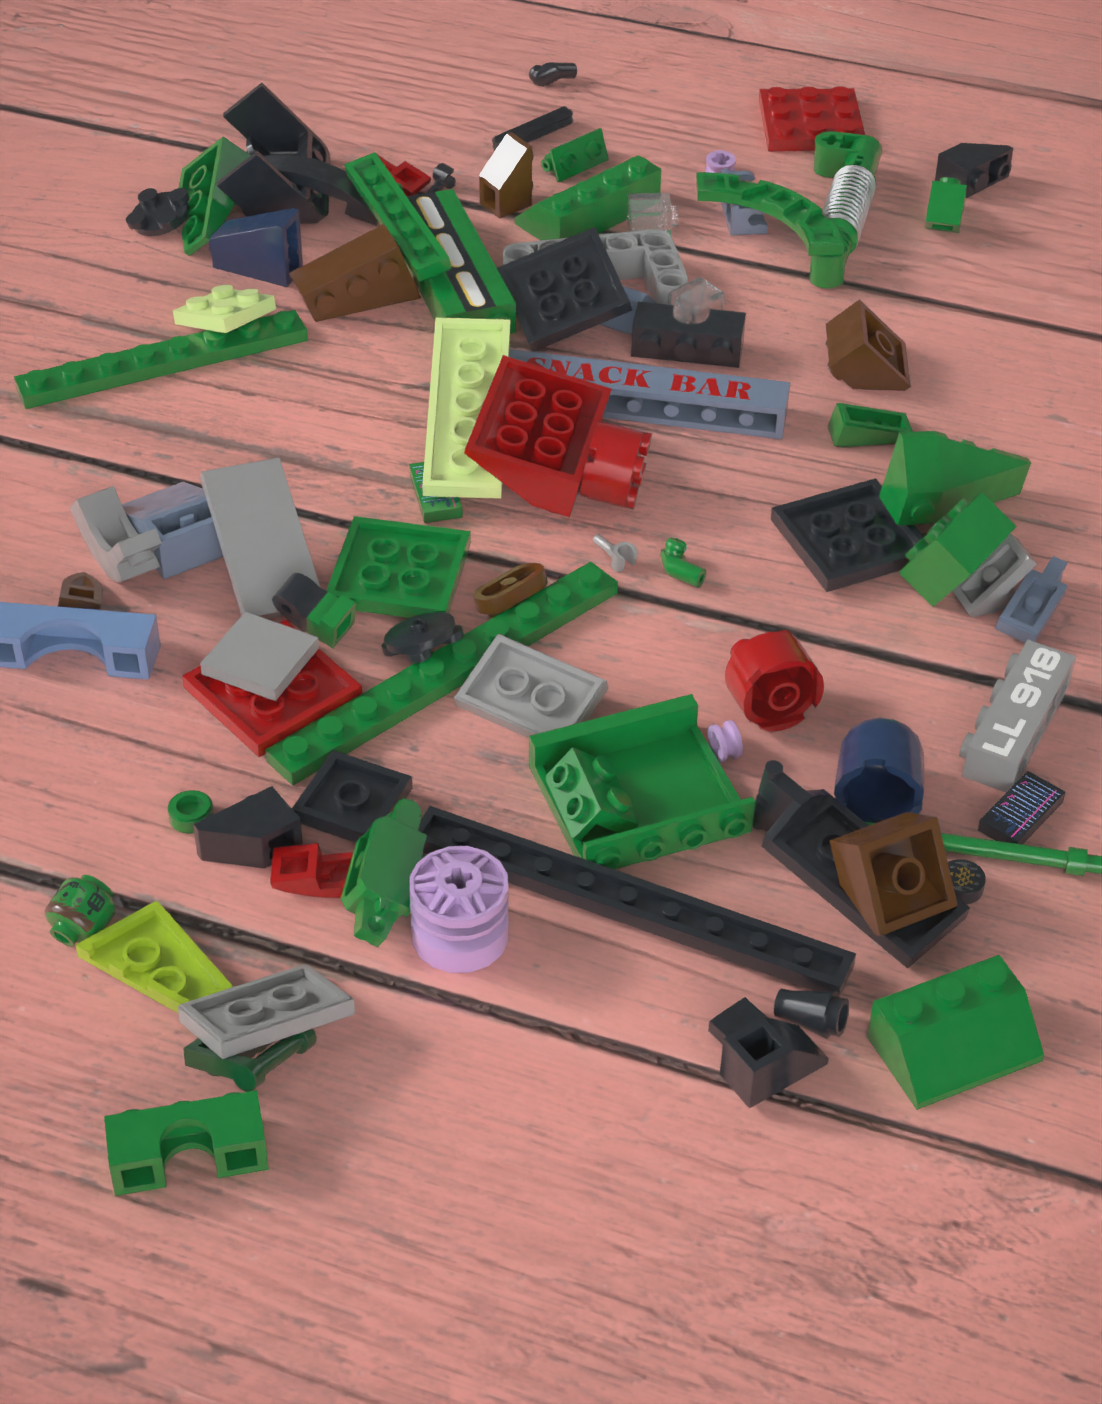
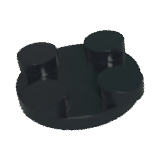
(159, 211)
(420, 634)

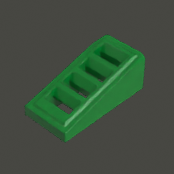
(865, 426)

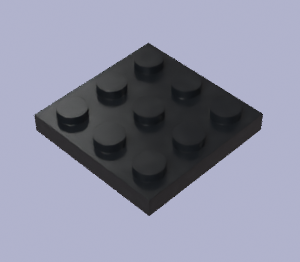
(564, 289)
(846, 535)

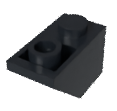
(975, 165)
(248, 831)
(768, 1059)

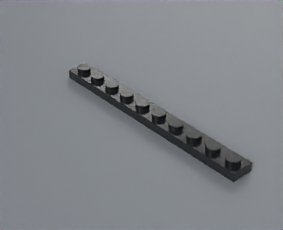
(648, 905)

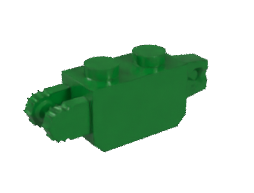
(381, 871)

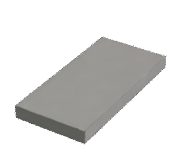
(257, 531)

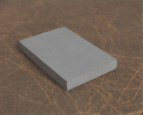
(529, 689)
(265, 1010)

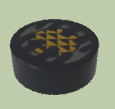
(967, 880)

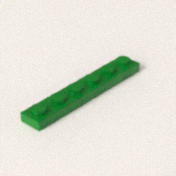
(395, 211)

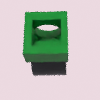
(315, 609)

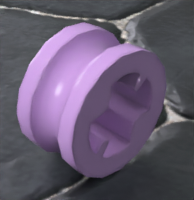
(720, 160)
(725, 741)

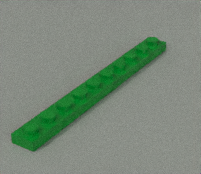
(439, 675)

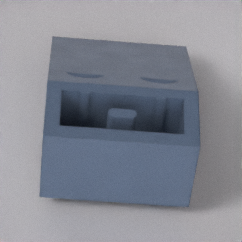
(182, 524)

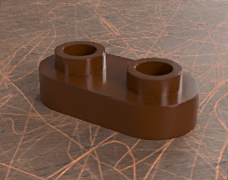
(510, 588)

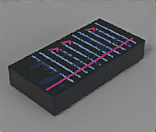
(1021, 810)

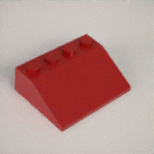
(537, 432)

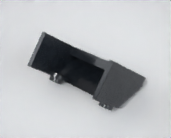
(272, 130)

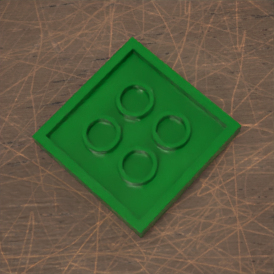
(399, 567)

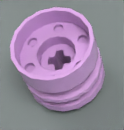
(459, 909)

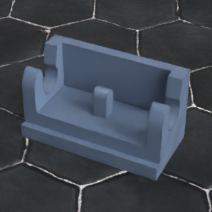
(742, 219)

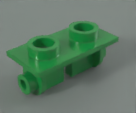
(576, 155)

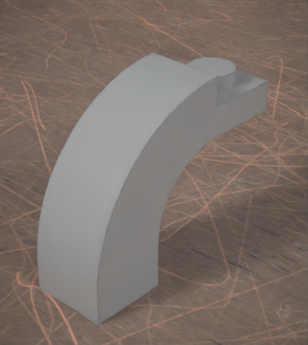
(113, 538)

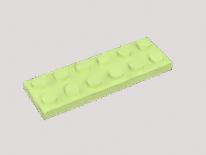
(461, 374)

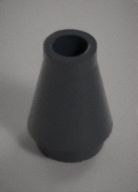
(813, 1010)

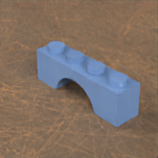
(121, 640)

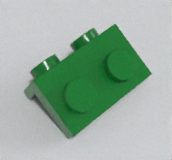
(590, 794)

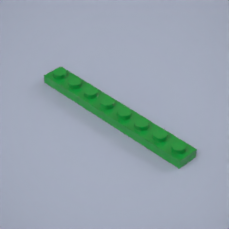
(158, 359)

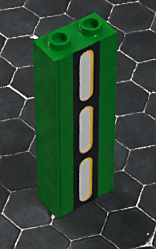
(473, 284)

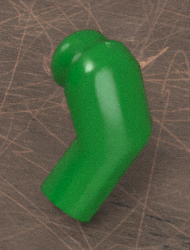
(676, 564)

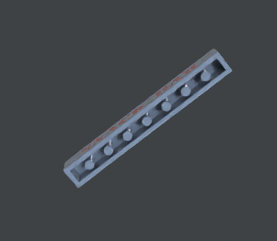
(679, 395)

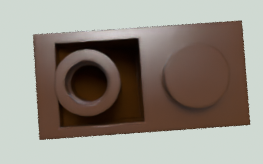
(507, 177)

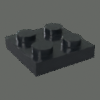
(350, 796)

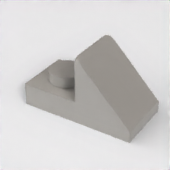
(993, 581)

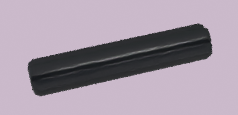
(539, 126)

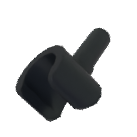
(442, 178)

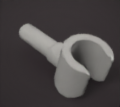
(619, 552)

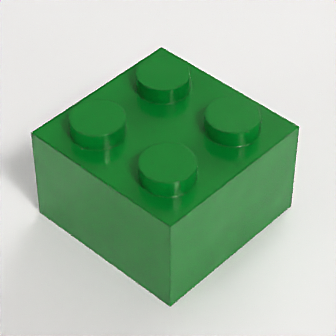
(955, 547)

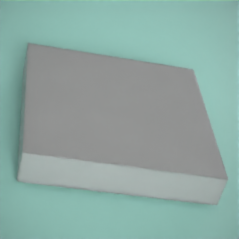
(260, 656)

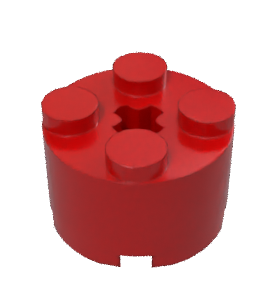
(615, 464)
(773, 680)

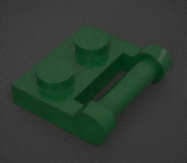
(244, 1070)

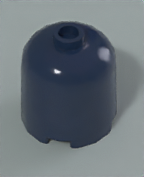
(880, 770)

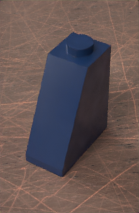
(260, 246)

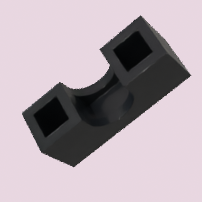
(711, 342)

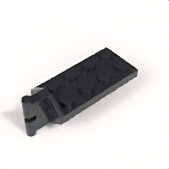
(798, 836)

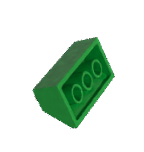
(591, 203)

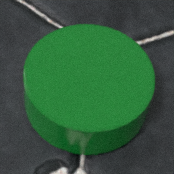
(187, 809)

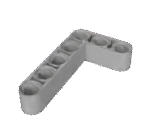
(633, 254)

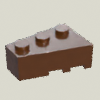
(356, 277)

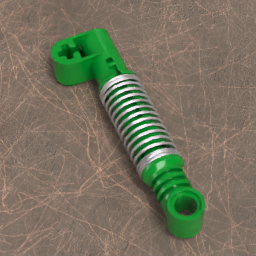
(853, 165)

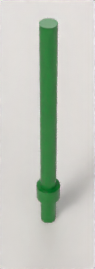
(1074, 861)

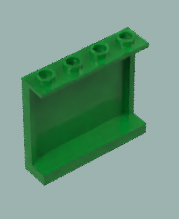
(666, 772)

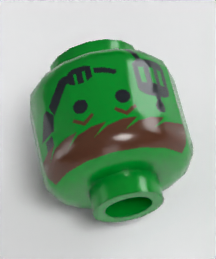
(79, 909)

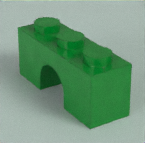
(148, 1138)

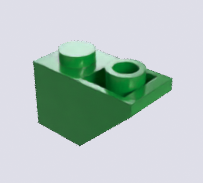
(946, 205)

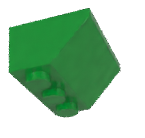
(956, 1031)

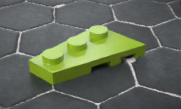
(154, 958)

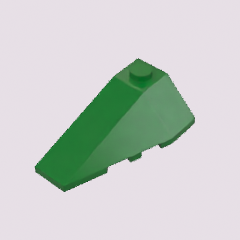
(207, 202)
(935, 473)

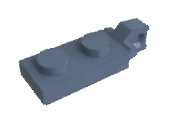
(1034, 602)

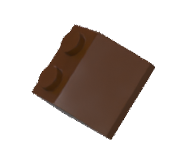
(866, 351)
(895, 871)

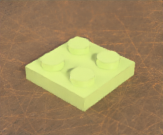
(224, 309)

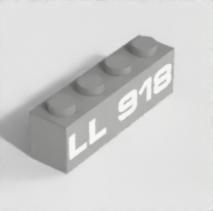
(1017, 717)

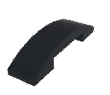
(323, 179)

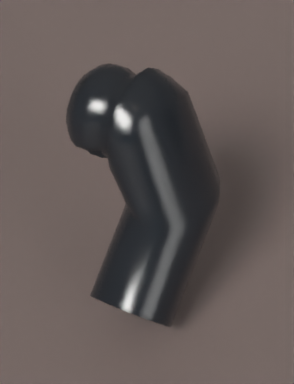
(552, 72)

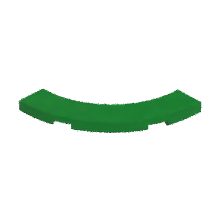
(798, 212)

